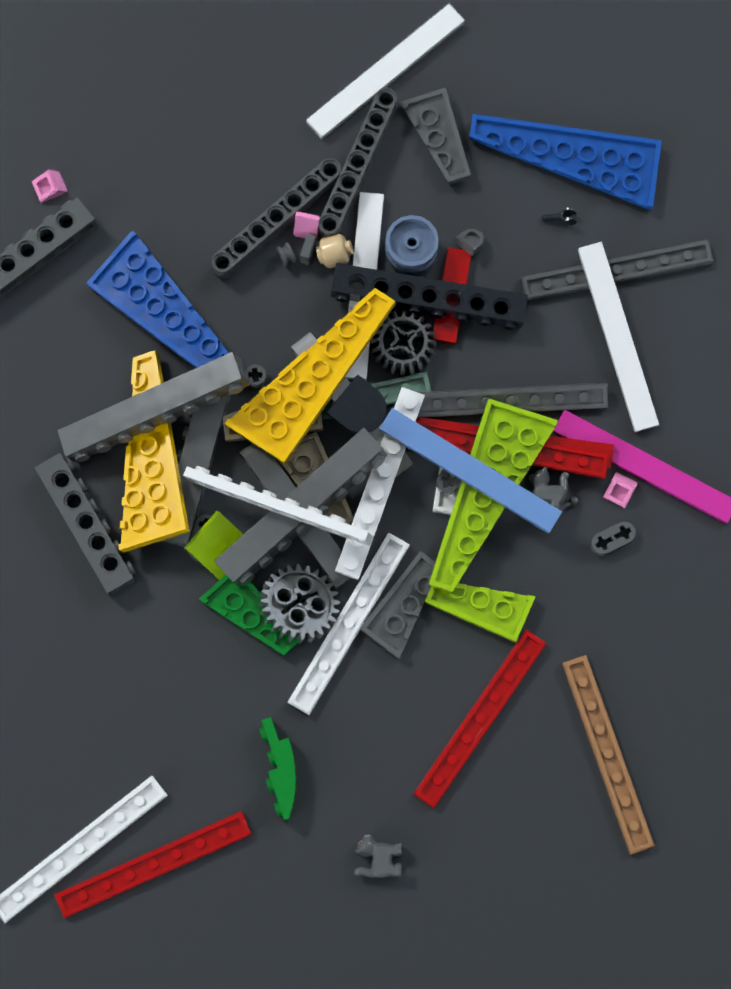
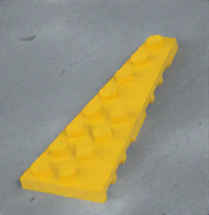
(293, 401)
(153, 484)

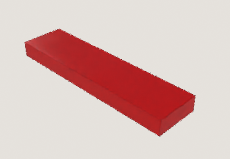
(455, 271)

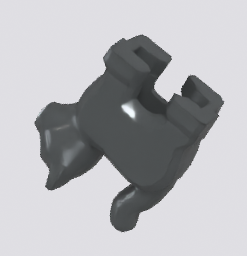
(552, 494)
(381, 861)

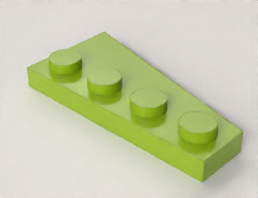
(486, 608)

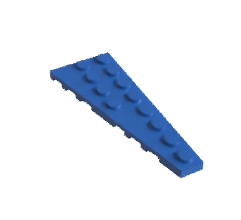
(600, 160)
(149, 297)

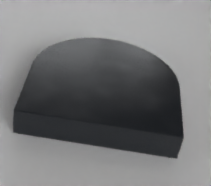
(359, 407)

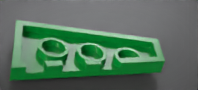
(243, 609)

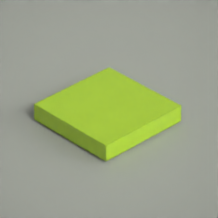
(213, 541)

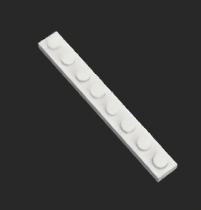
(378, 489)
(287, 508)

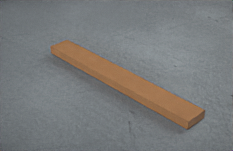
(608, 754)

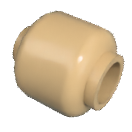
(334, 250)

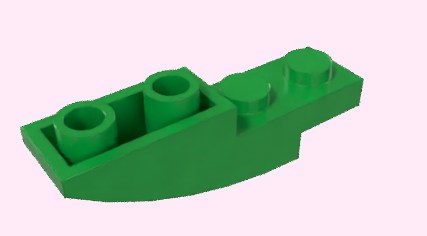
(282, 779)

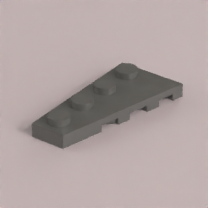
(438, 130)
(399, 610)

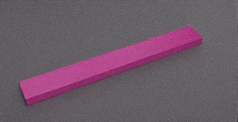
(650, 468)

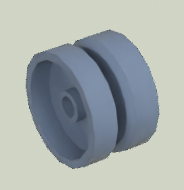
(402, 236)

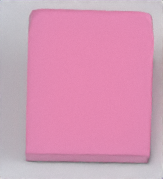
(49, 185)
(306, 224)
(620, 490)

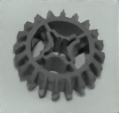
(408, 351)

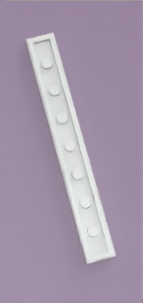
(385, 71)
(366, 256)
(618, 337)
(348, 624)
(80, 848)

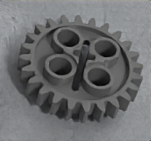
(312, 621)

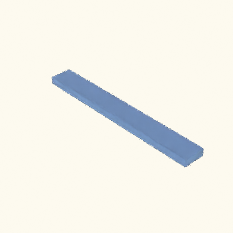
(470, 470)

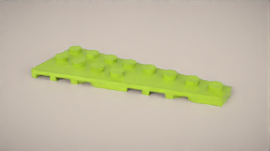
(508, 444)

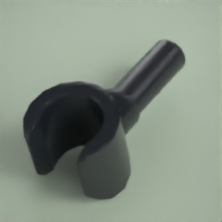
(564, 215)

